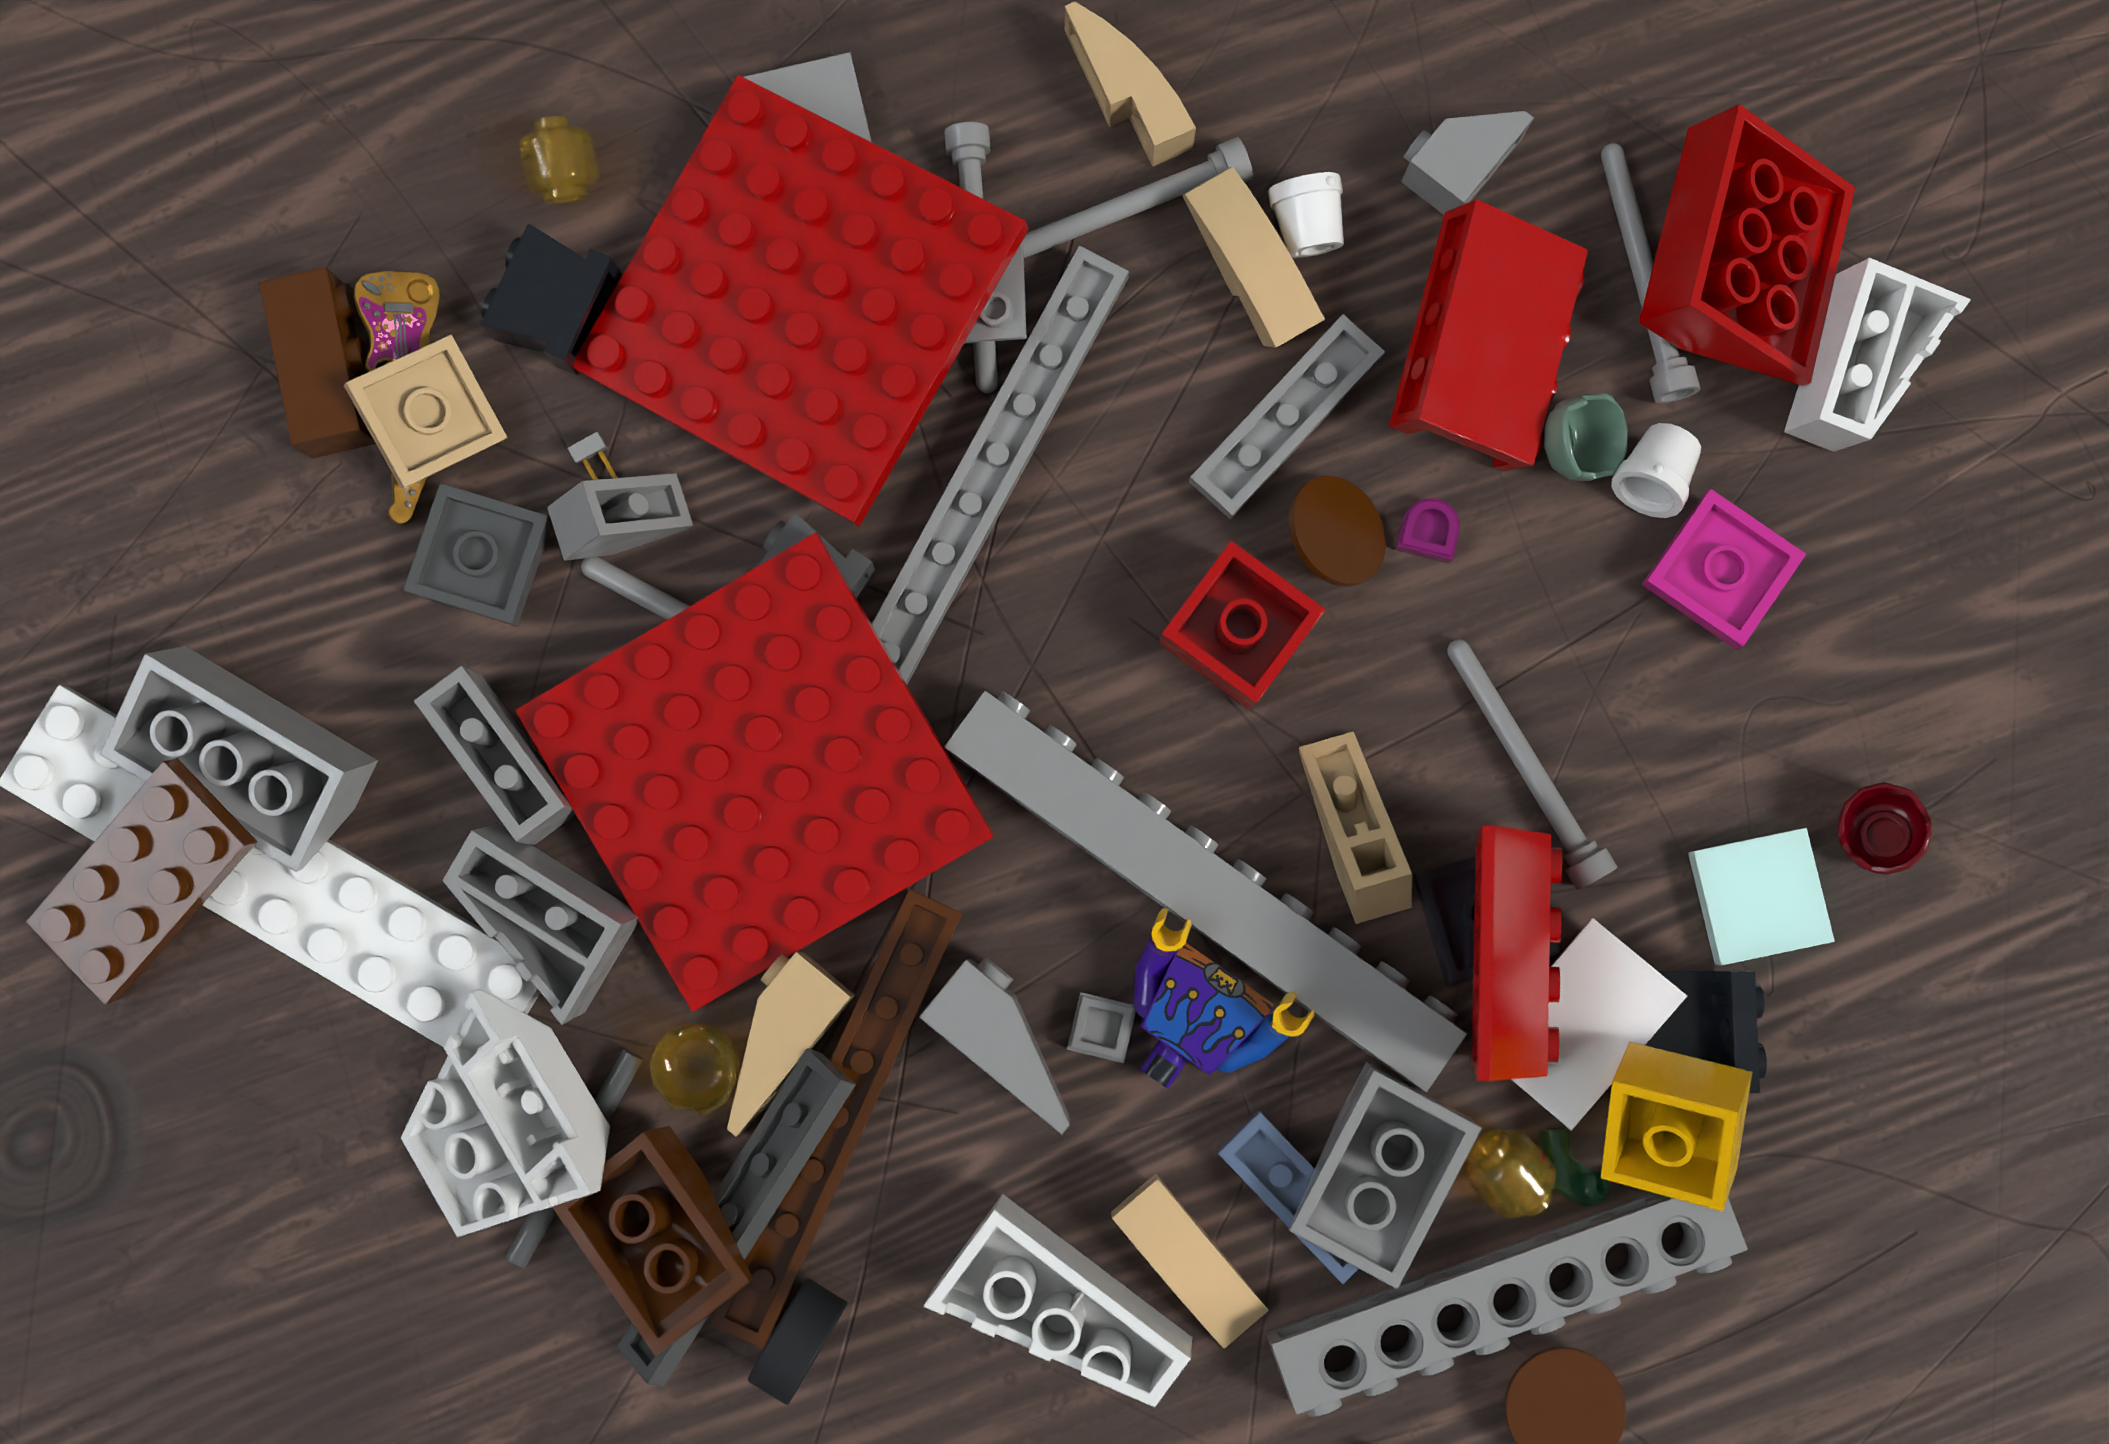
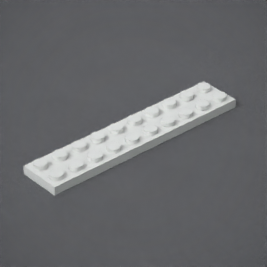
(330, 916)

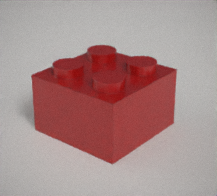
(1240, 625)

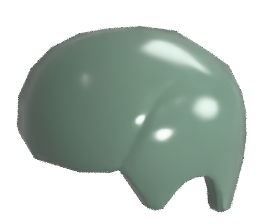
(1586, 437)

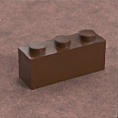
(314, 358)

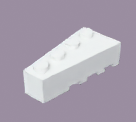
(1062, 1306)

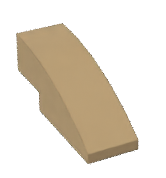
(1129, 85)
(1252, 258)
(1188, 1261)

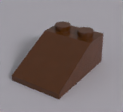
(658, 1238)

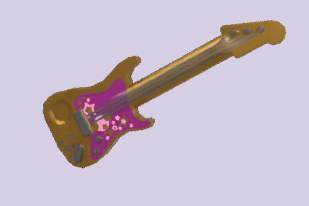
(398, 318)

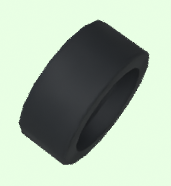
(797, 1341)

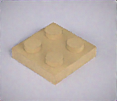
(425, 411)

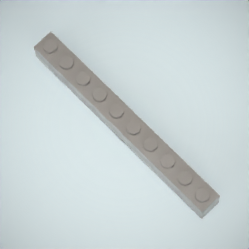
(1196, 884)

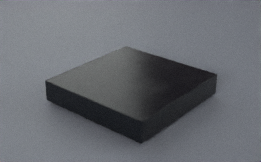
(1449, 909)

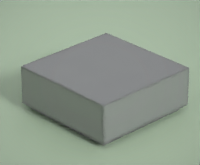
(1101, 1027)

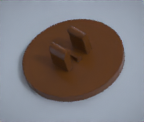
(1337, 531)
(1564, 1399)

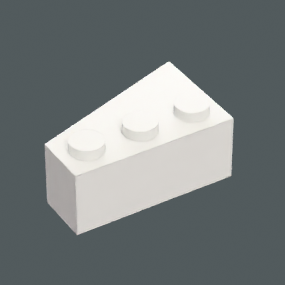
(1869, 348)

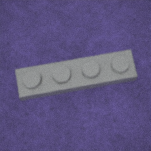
(1286, 416)

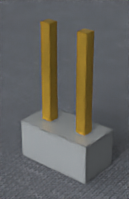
(588, 448)

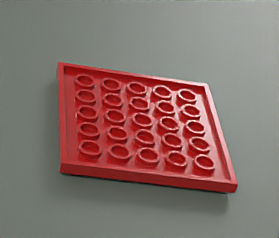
(800, 298)
(755, 772)

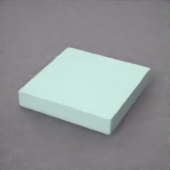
(1761, 897)

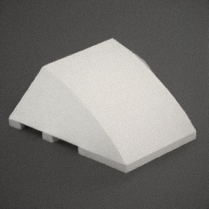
(505, 1122)

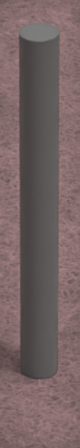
(607, 1101)

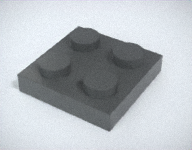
(478, 554)

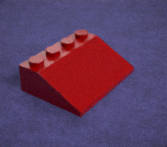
(1748, 248)
(1513, 954)

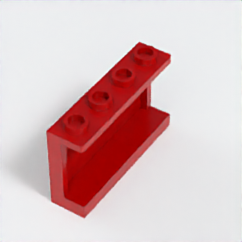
(1490, 334)

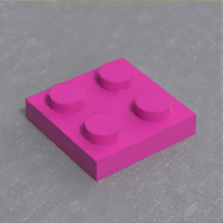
(1723, 569)

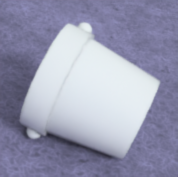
(1309, 213)
(1658, 471)

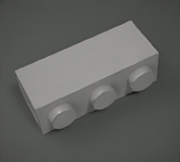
(496, 755)

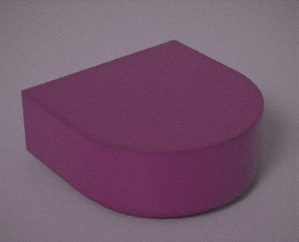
(1429, 530)

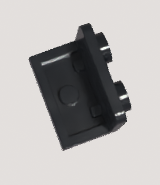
(1716, 1020)

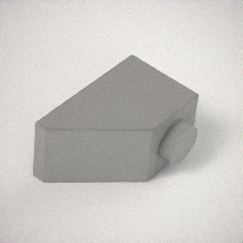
(1461, 156)
(618, 514)

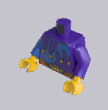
(1202, 1010)

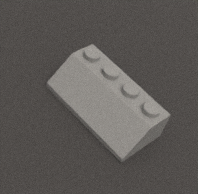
(254, 754)

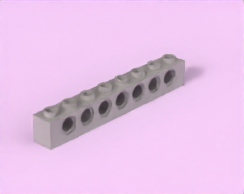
(1639, 1223)

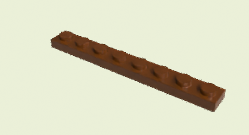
(866, 1057)

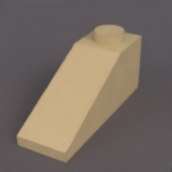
(1357, 828)
(788, 1018)

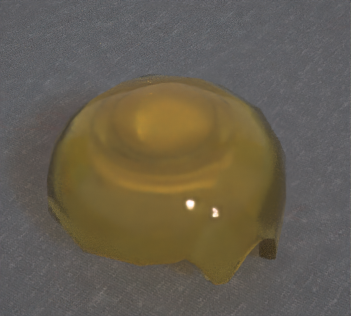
(695, 1067)

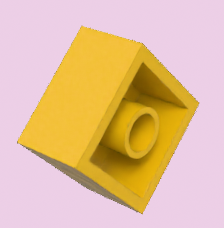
(1675, 1125)

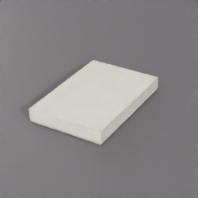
(1603, 1005)

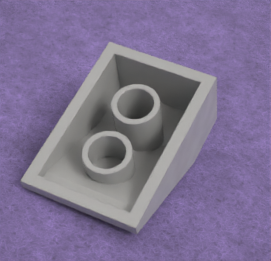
(991, 1030)
(1383, 1175)

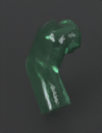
(1572, 1178)

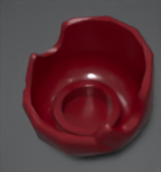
(1884, 828)

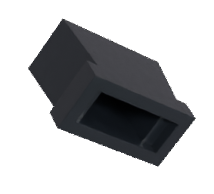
(548, 297)

